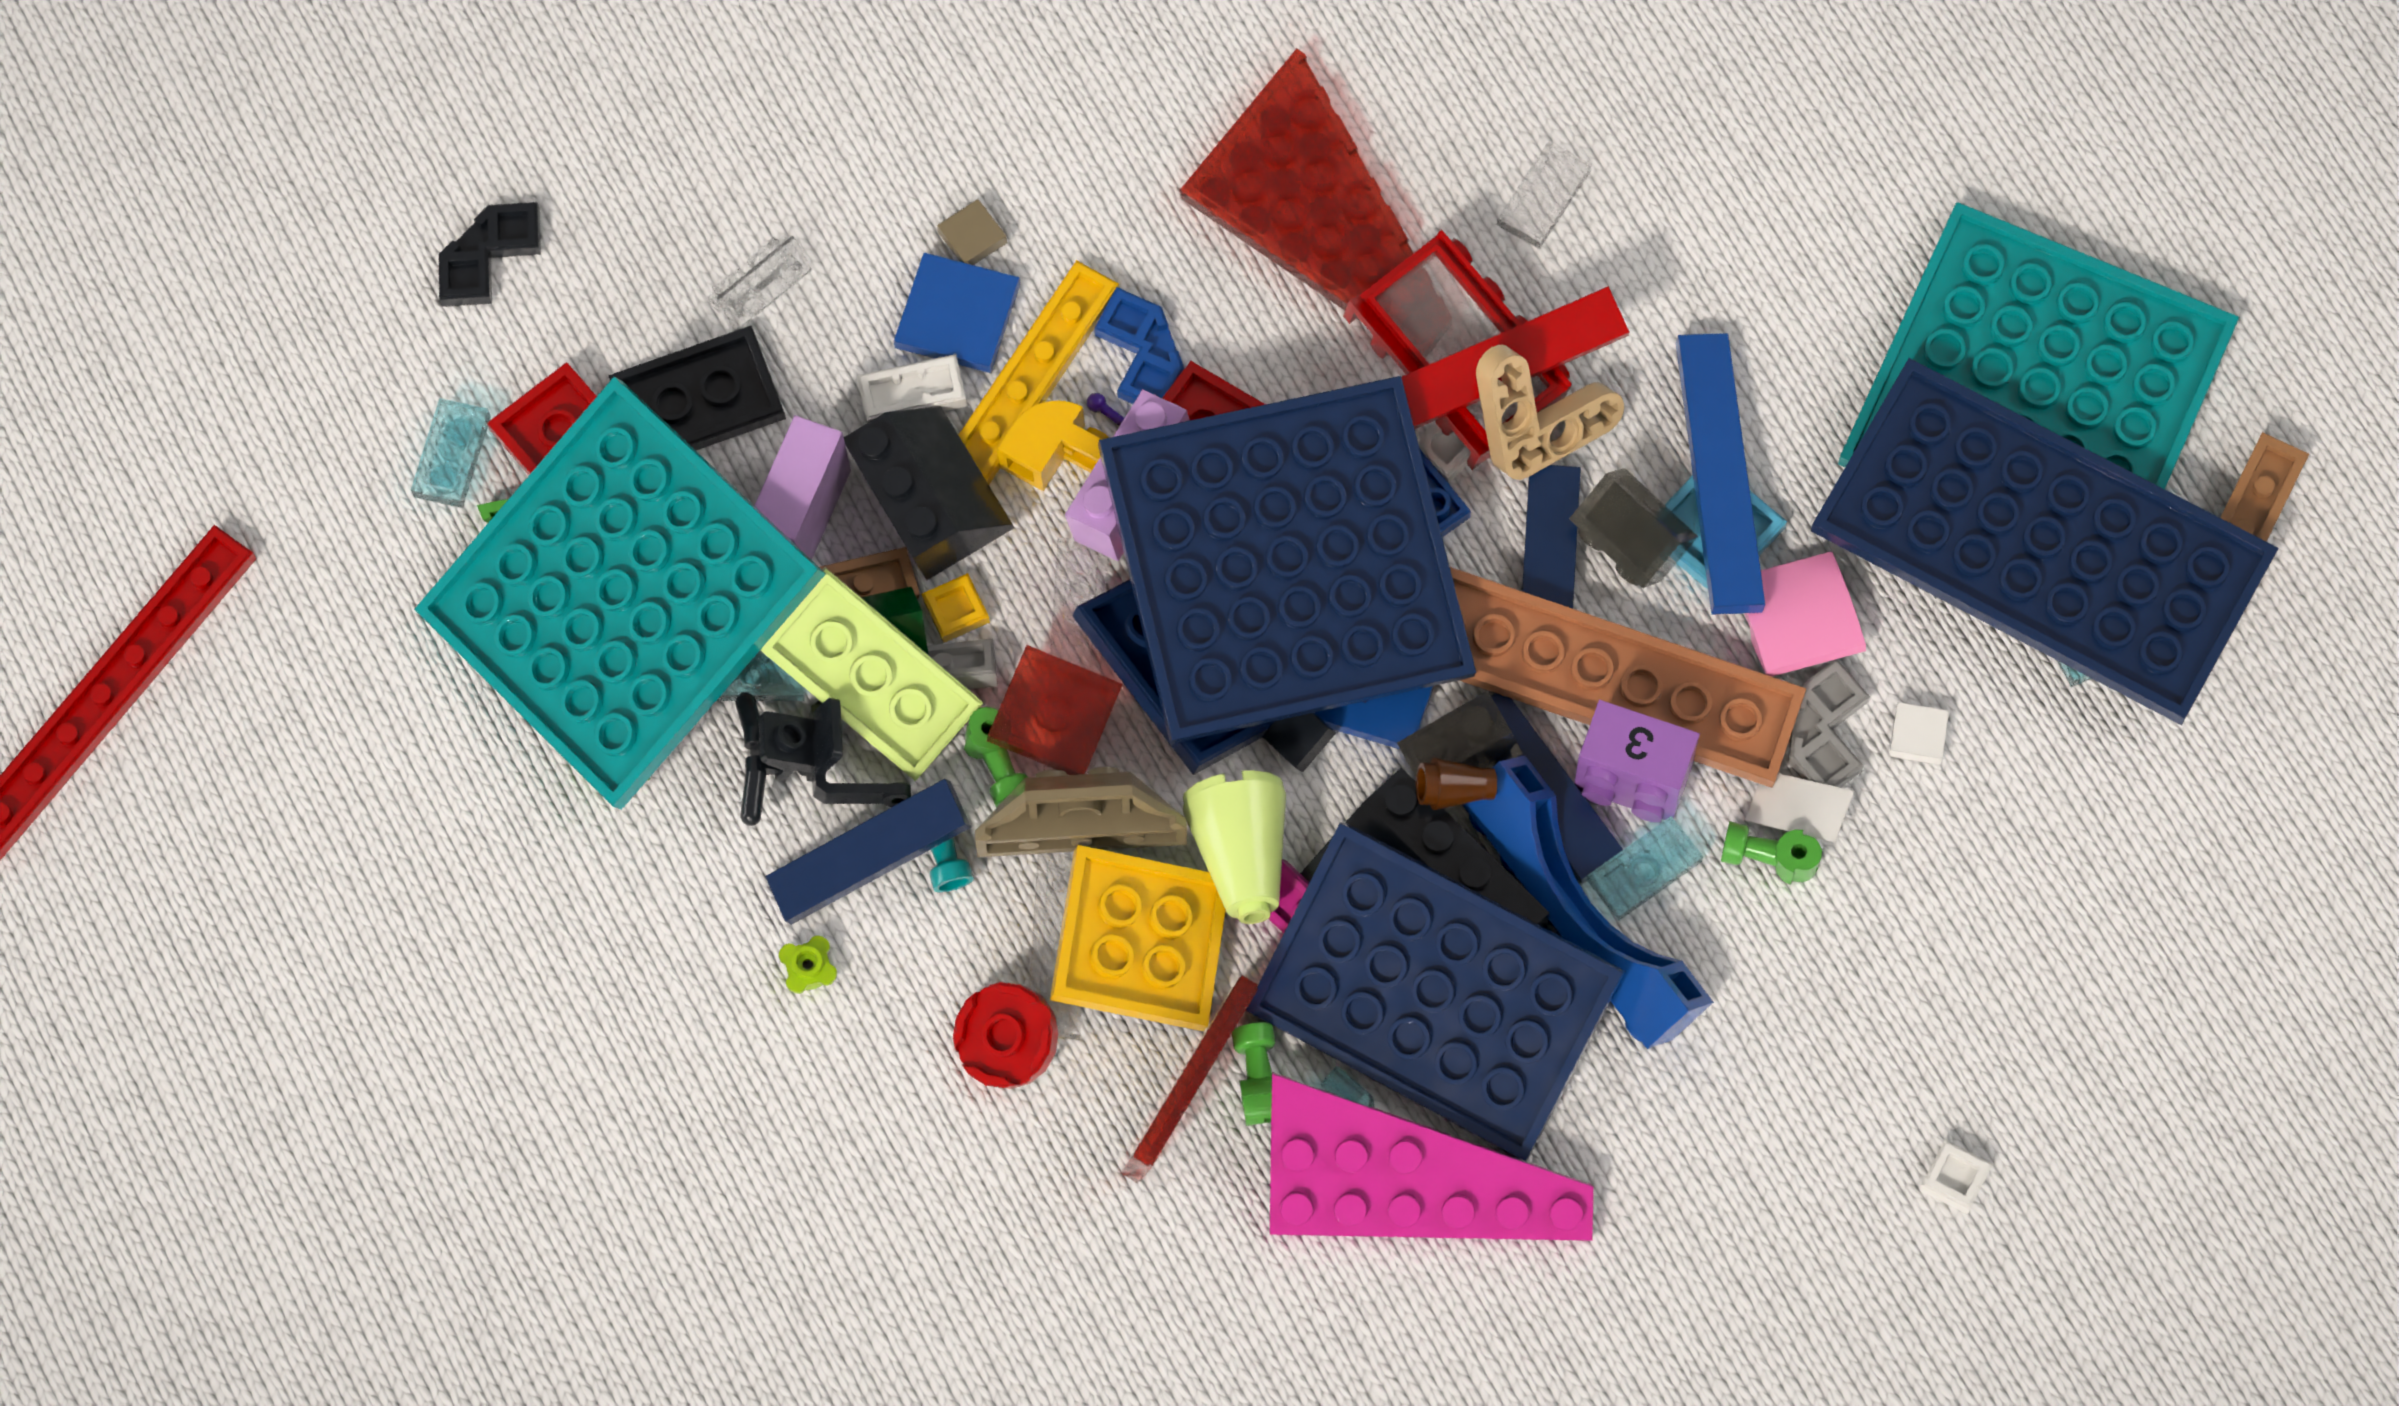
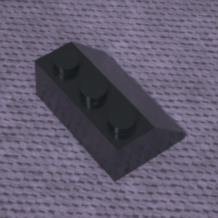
(928, 486)

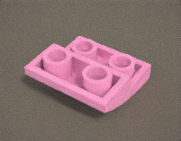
(1804, 616)

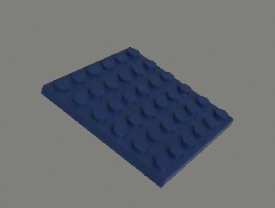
(1286, 559)

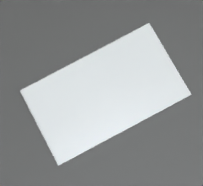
(1801, 806)

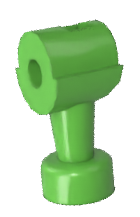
(994, 756)
(1793, 855)
(1256, 1091)

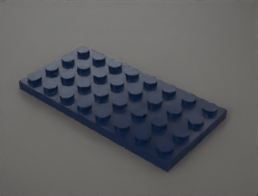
(2044, 540)

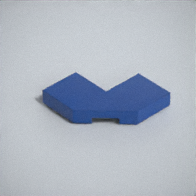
(1144, 331)

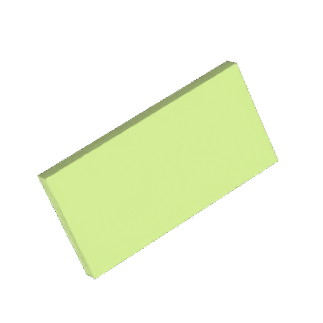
(881, 677)

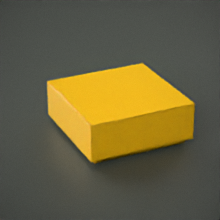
(955, 608)

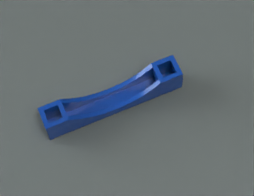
(1656, 991)

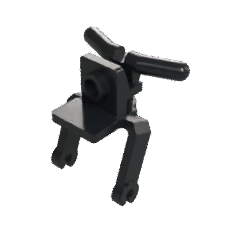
(809, 745)

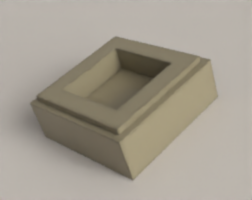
(972, 233)

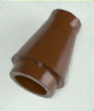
(1453, 783)

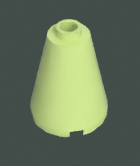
(1240, 839)

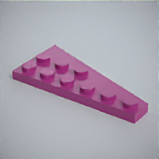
(1381, 1175)

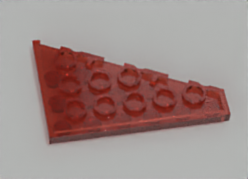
(1299, 189)

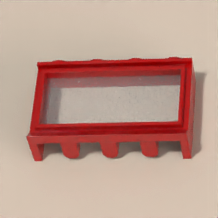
(1437, 308)

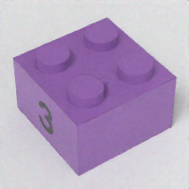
(1635, 762)

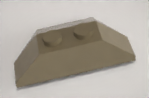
(1088, 810)

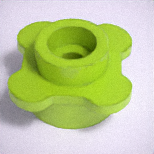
(804, 979)

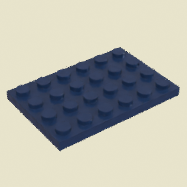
(1435, 990)

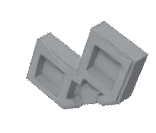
(1814, 747)

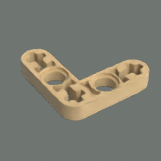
(1524, 442)

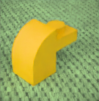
(1045, 438)

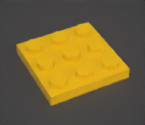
(1139, 939)

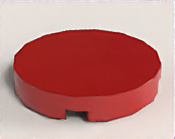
(1005, 1035)

